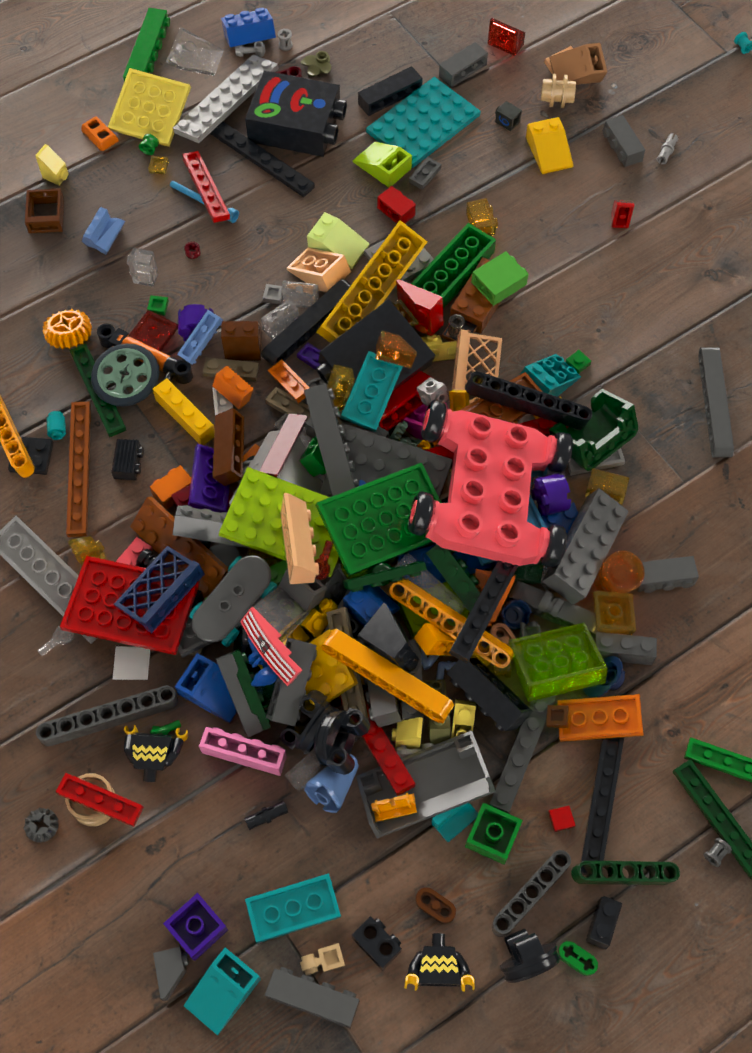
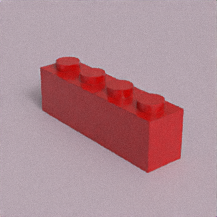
(403, 401)

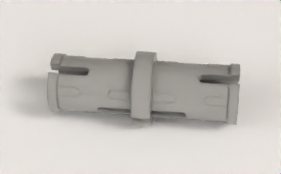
(667, 148)

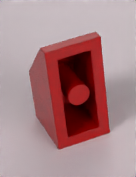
(621, 213)

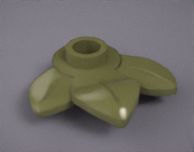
(317, 63)

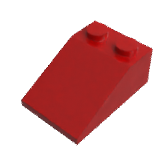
(423, 305)

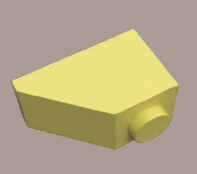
(51, 165)
(408, 733)

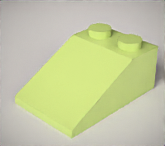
(336, 237)

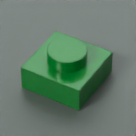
(158, 304)
(578, 361)

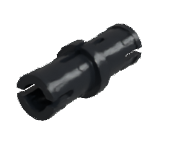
(266, 815)

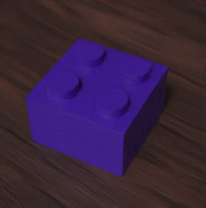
(196, 926)

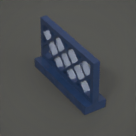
(170, 595)

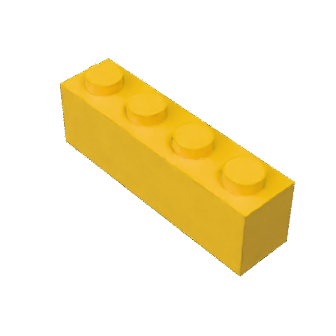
(184, 412)

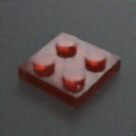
(154, 330)

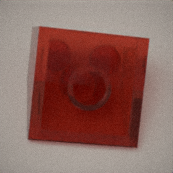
(505, 37)

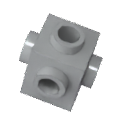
(432, 390)

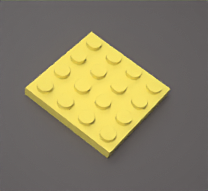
(149, 106)

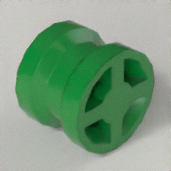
(148, 144)

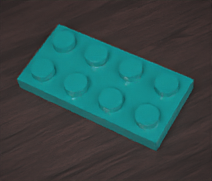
(371, 392)
(292, 908)

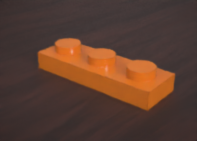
(289, 380)

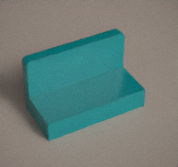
(454, 821)

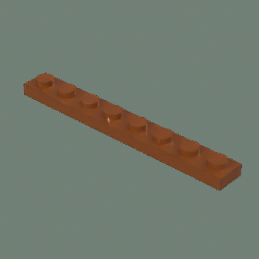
(78, 469)

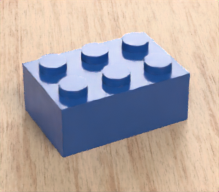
(248, 27)

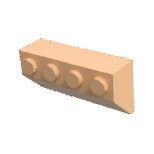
(297, 540)

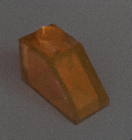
(395, 350)

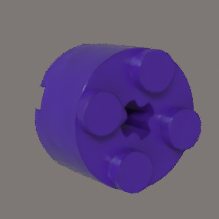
(189, 319)
(551, 494)

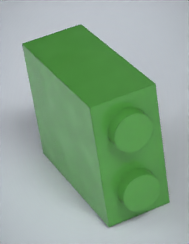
(499, 278)

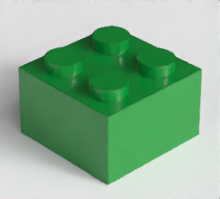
(493, 833)

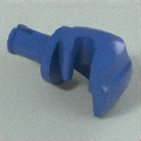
(266, 675)

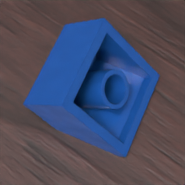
(365, 603)

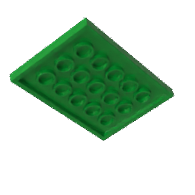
(372, 519)

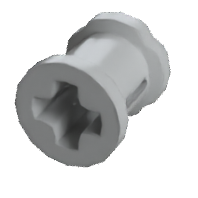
(283, 40)

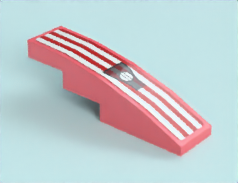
(269, 646)

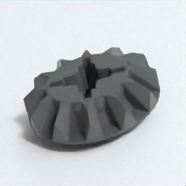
(44, 833)

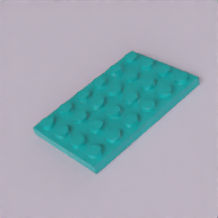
(424, 120)

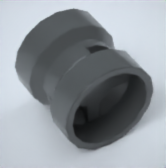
(551, 604)

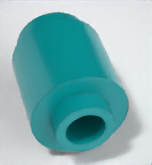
(56, 425)

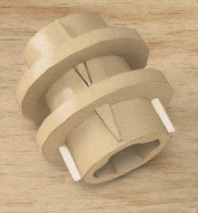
(558, 91)

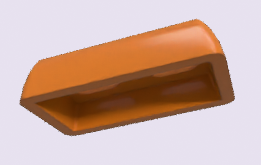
(92, 134)

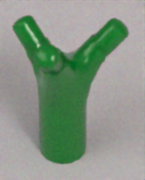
(166, 728)

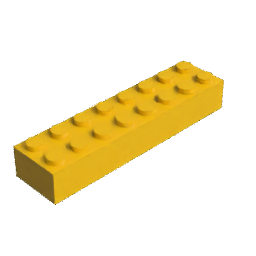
(374, 281)

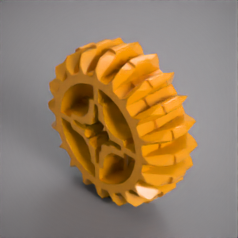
(67, 329)

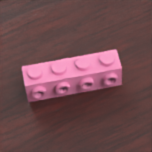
(243, 751)

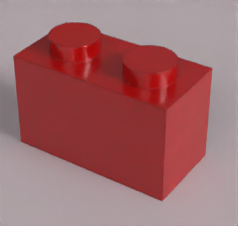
(396, 205)

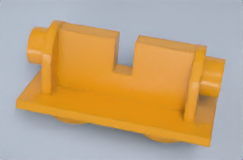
(394, 807)

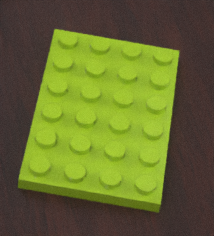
(256, 516)

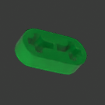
(581, 954)

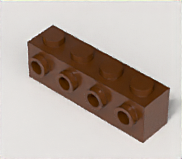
(228, 447)

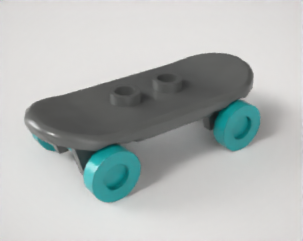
(231, 599)

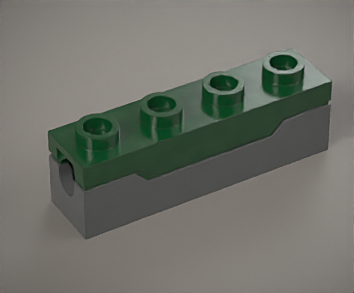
(244, 696)

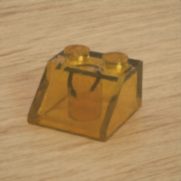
(614, 612)

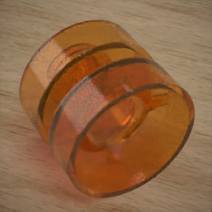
(620, 573)

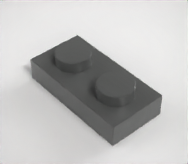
(425, 173)

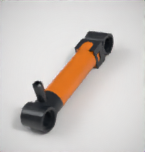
(171, 366)

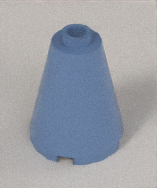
(330, 787)

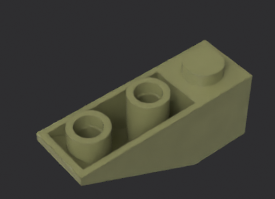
(438, 731)

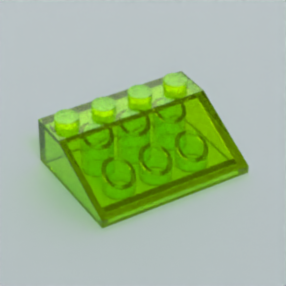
(557, 661)

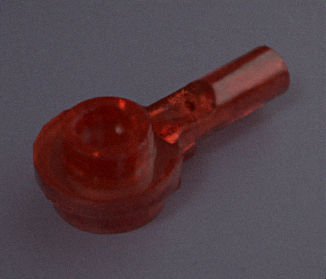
(324, 567)

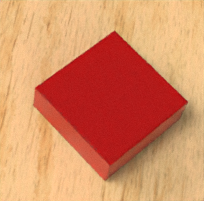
(561, 818)

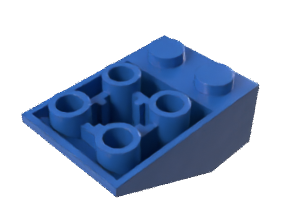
(206, 688)

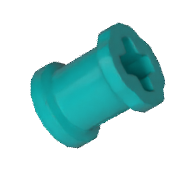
(744, 43)

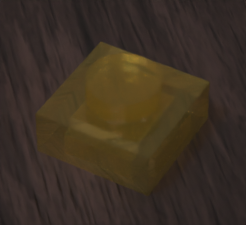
(158, 165)

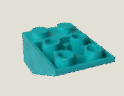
(552, 374)
(222, 991)

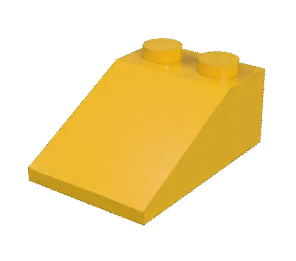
(549, 145)

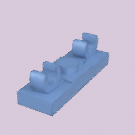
(200, 337)

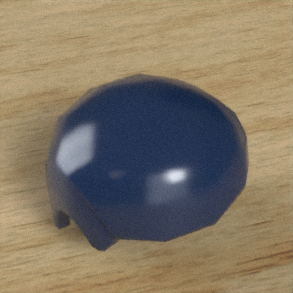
(515, 612)

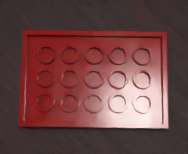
(94, 614)

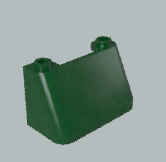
(607, 431)

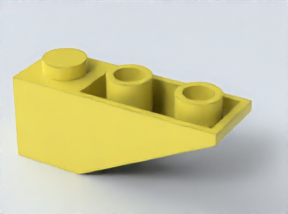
(463, 717)

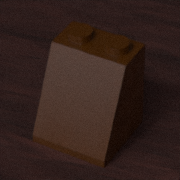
(241, 340)

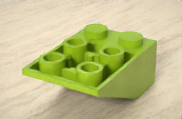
(385, 162)

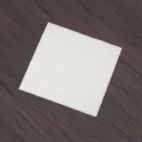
(131, 663)

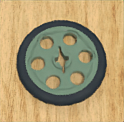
(141, 390)

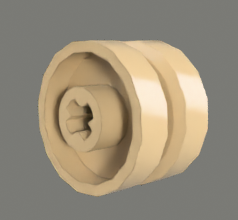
(84, 814)

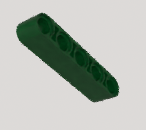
(634, 869)

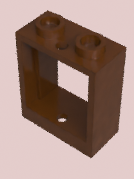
(44, 224)

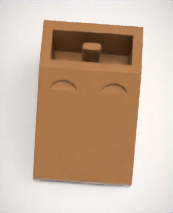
(581, 64)

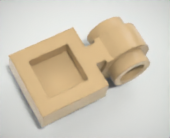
(329, 958)

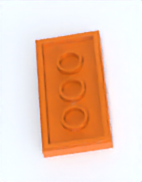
(602, 718)

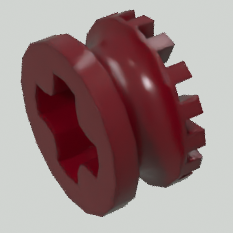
(194, 246)

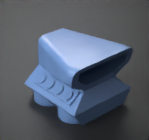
(102, 231)

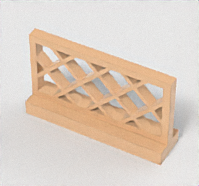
(462, 355)

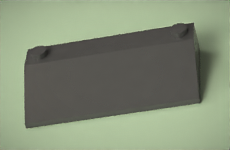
(443, 777)

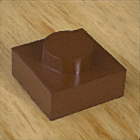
(557, 716)

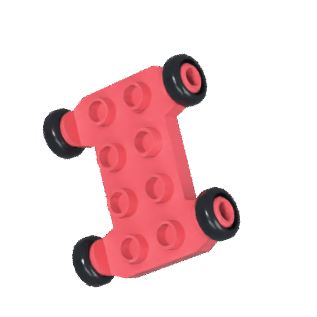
(490, 488)

